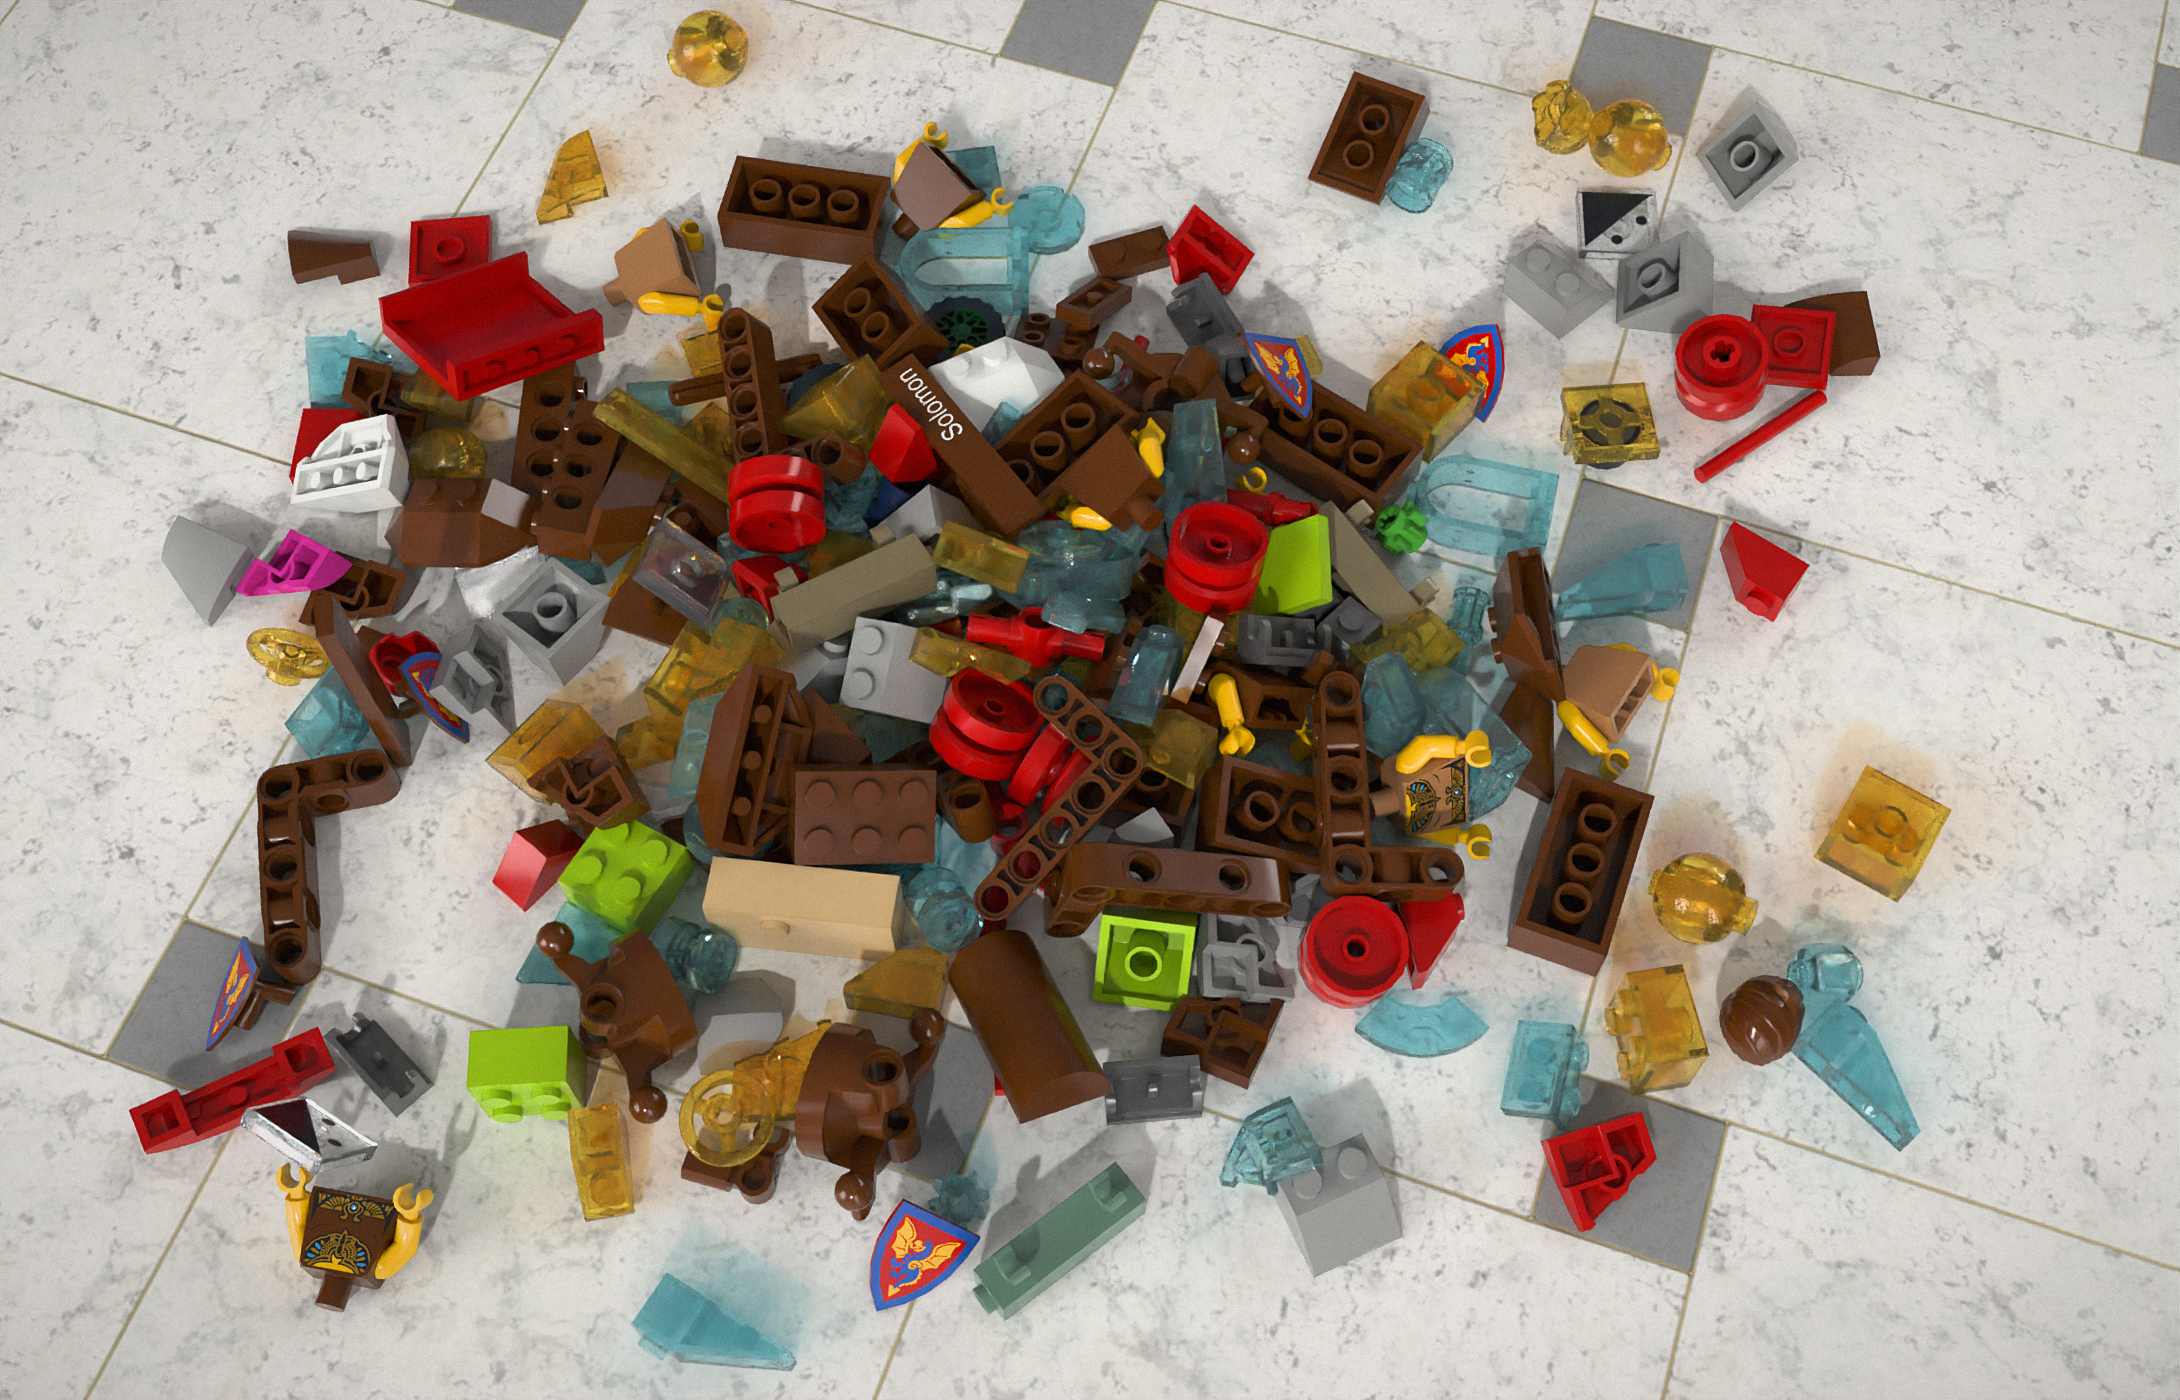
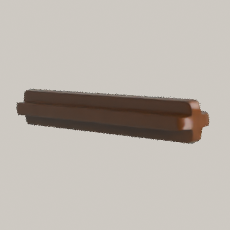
(713, 385)

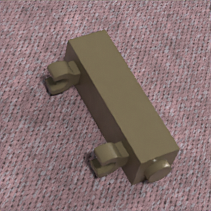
(1363, 575)
(861, 588)

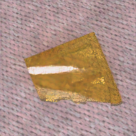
(571, 180)
(1422, 639)
(949, 654)
(781, 1072)

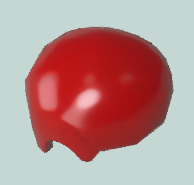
(393, 650)

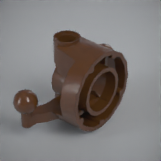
(1172, 379)
(629, 1002)
(856, 1099)

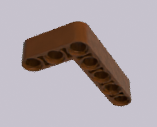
(757, 403)
(1070, 803)

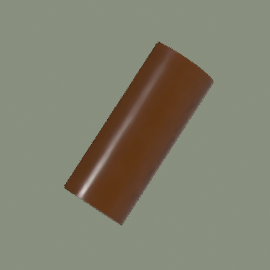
(1055, 439)
(1025, 1026)

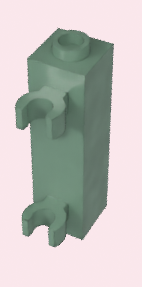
(1058, 1242)

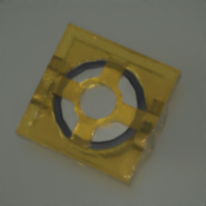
(1611, 427)

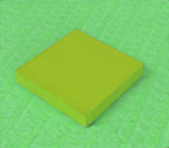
(1296, 569)

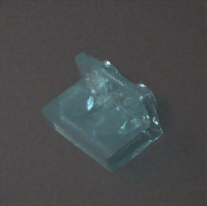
(1545, 1072)

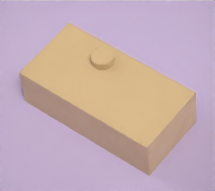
(805, 908)

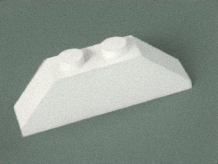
(998, 374)
(355, 469)

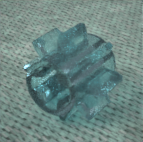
(956, 1186)

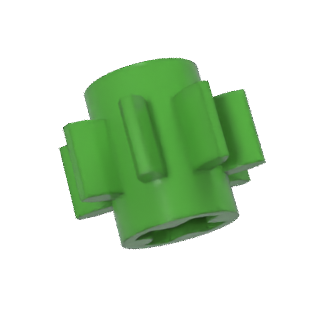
(1401, 528)

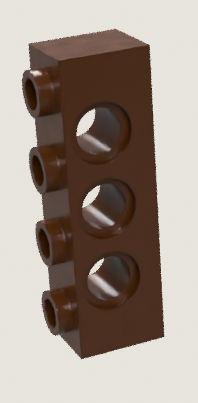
(542, 415)
(578, 479)

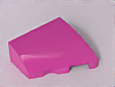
(295, 567)

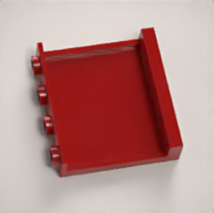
(488, 327)

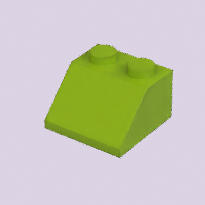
(1144, 956)

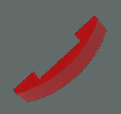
(218, 1107)

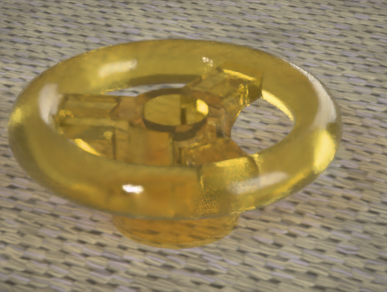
(284, 661)
(710, 1112)

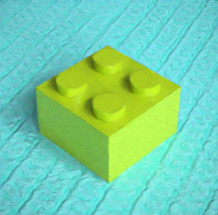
(627, 876)
(527, 1072)

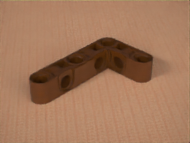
(959, 801)
(1343, 817)
(289, 842)
(1172, 880)

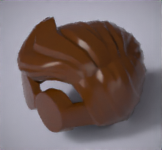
(1762, 1019)

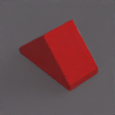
(903, 449)
(536, 861)

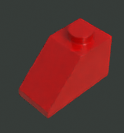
(1760, 572)
(757, 580)
(1429, 931)

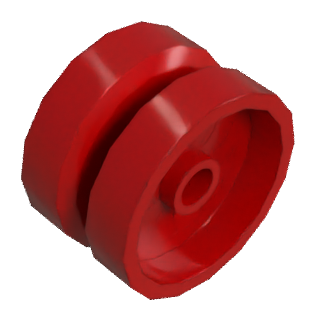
(1721, 367)
(776, 504)
(1215, 557)
(985, 725)
(1052, 766)
(1372, 932)

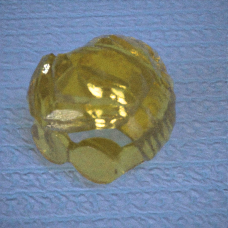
(1561, 118)
(447, 454)

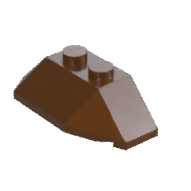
(629, 505)
(461, 523)
(1527, 624)
(745, 765)

